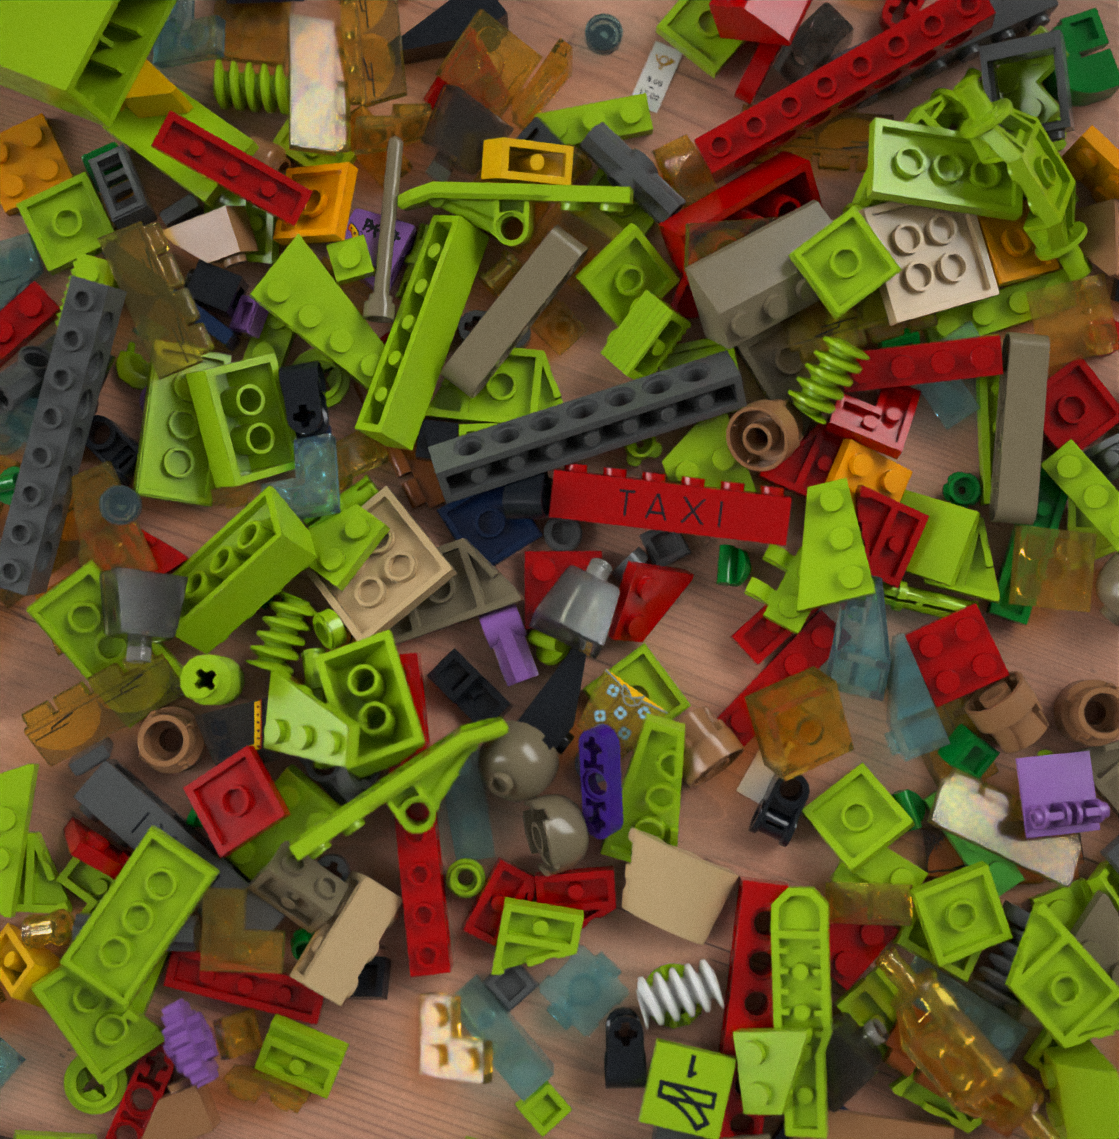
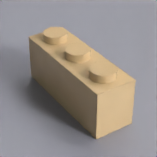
(347, 939)

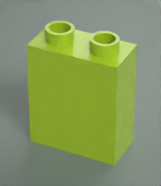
(78, 51)

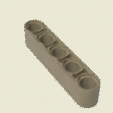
(514, 311)
(1019, 428)

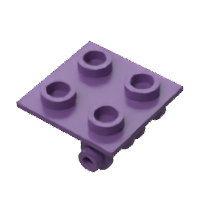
(1059, 794)

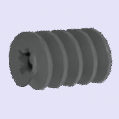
(994, 988)

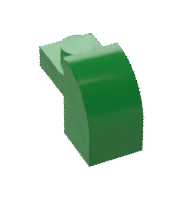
(1090, 77)

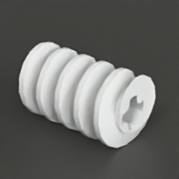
(678, 993)

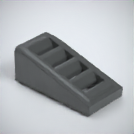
(132, 209)

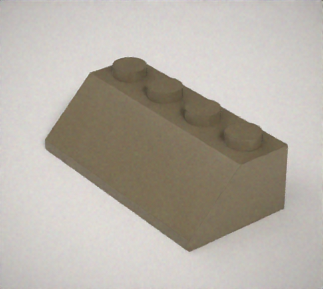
(754, 280)

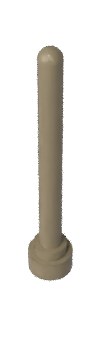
(380, 306)

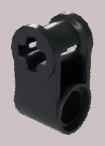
(305, 392)
(118, 449)
(528, 498)
(779, 810)
(624, 1055)

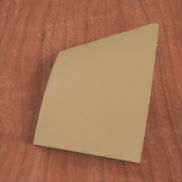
(674, 887)

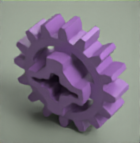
(190, 1043)

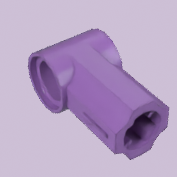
(507, 636)

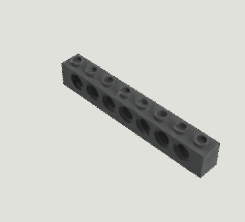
(587, 426)
(58, 435)

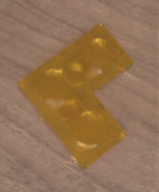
(227, 942)
(443, 1048)

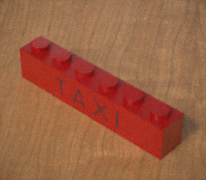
(671, 506)

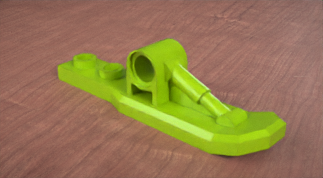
(494, 204)
(421, 779)
(804, 999)

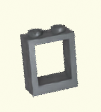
(1029, 48)

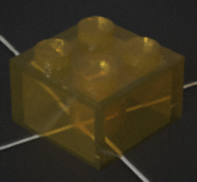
(799, 723)

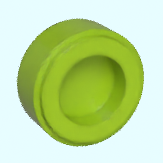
(329, 629)

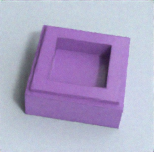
(248, 318)

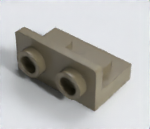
(299, 888)

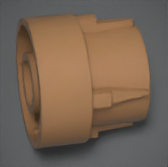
(748, 431)
(1008, 712)
(1070, 715)
(152, 740)
(707, 746)

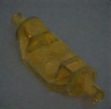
(958, 1055)

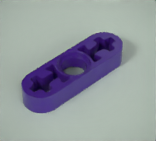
(601, 754)

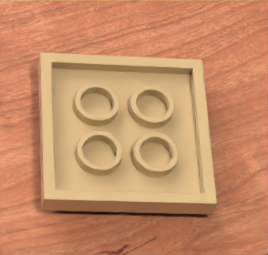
(939, 259)
(393, 578)

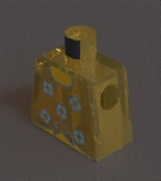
(620, 708)

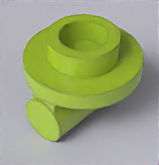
(548, 649)

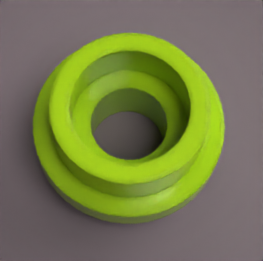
(461, 889)

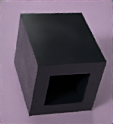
(215, 288)

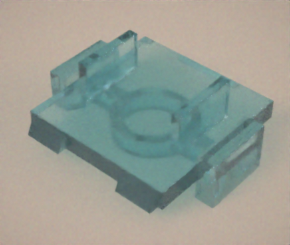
(583, 990)

